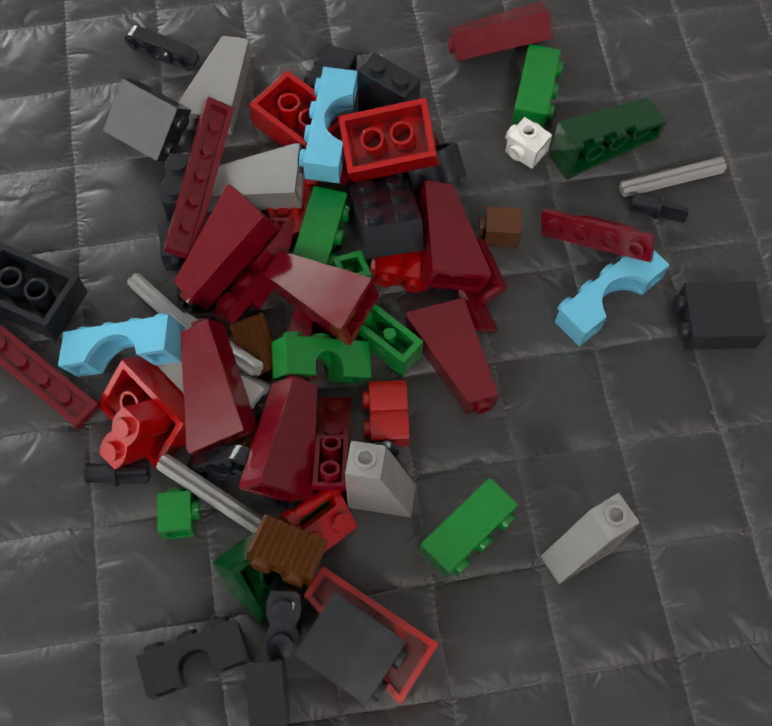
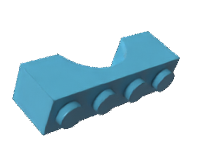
(325, 153)
(585, 313)
(91, 348)

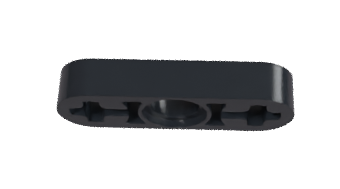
(162, 48)

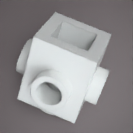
(527, 142)

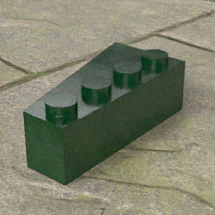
(604, 135)

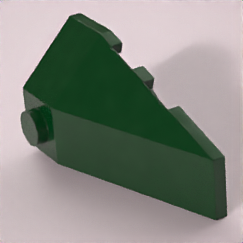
(245, 582)

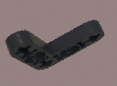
(225, 465)

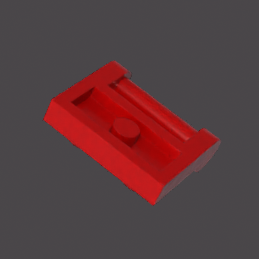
(330, 523)

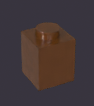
(501, 226)

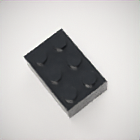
(386, 217)
(37, 292)

